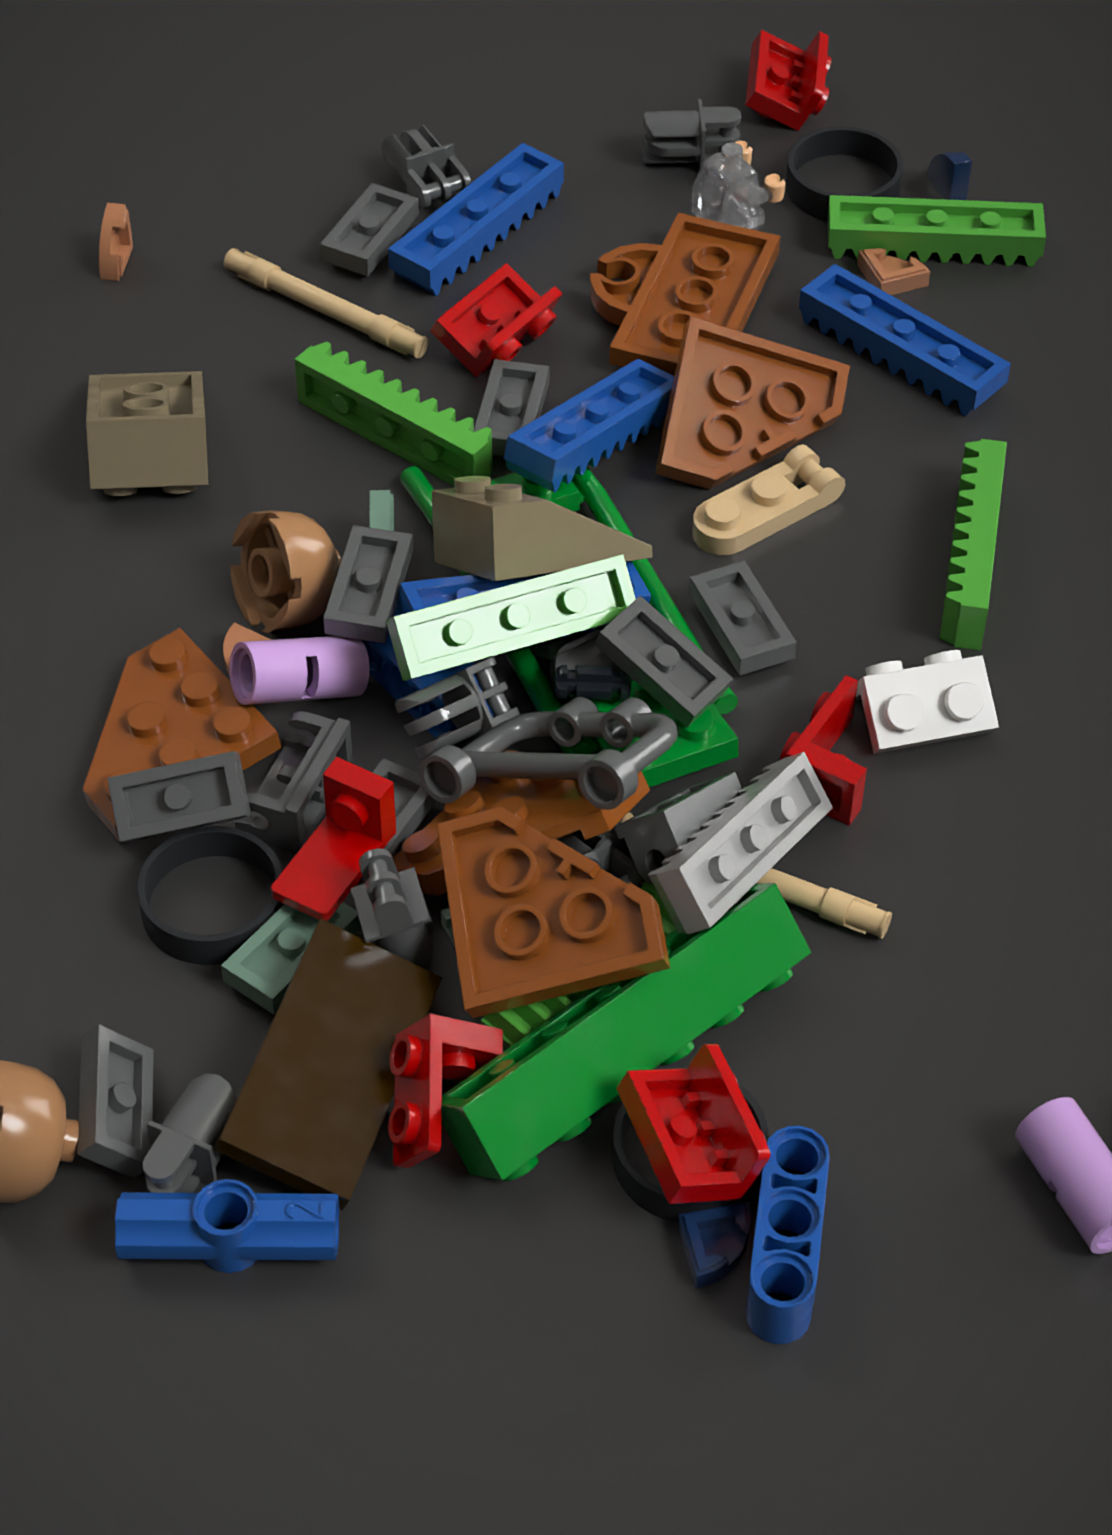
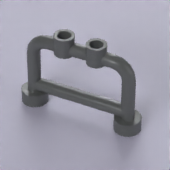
(603, 777)

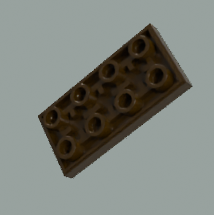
(326, 1064)

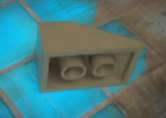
(146, 432)
(516, 535)

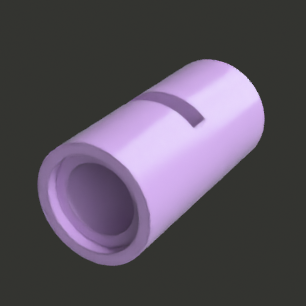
(298, 669)
(1074, 1165)

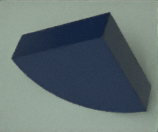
(950, 174)
(714, 1240)

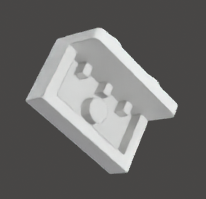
(926, 702)

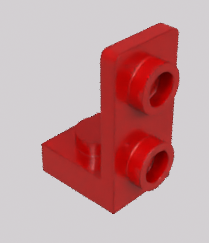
(838, 775)
(356, 821)
(419, 1060)

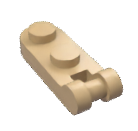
(765, 503)

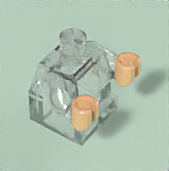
(730, 189)

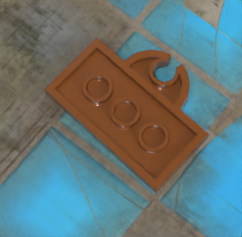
(697, 272)

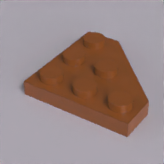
(742, 403)
(172, 711)
(546, 805)
(539, 916)

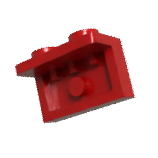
(787, 80)
(495, 320)
(696, 1128)

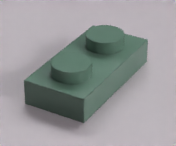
(271, 955)

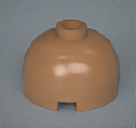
(283, 569)
(31, 1131)

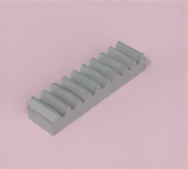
(740, 843)

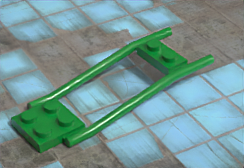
(700, 745)

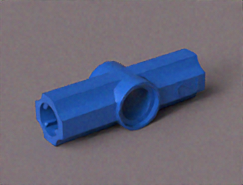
(186, 1224)

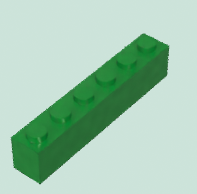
(575, 1060)

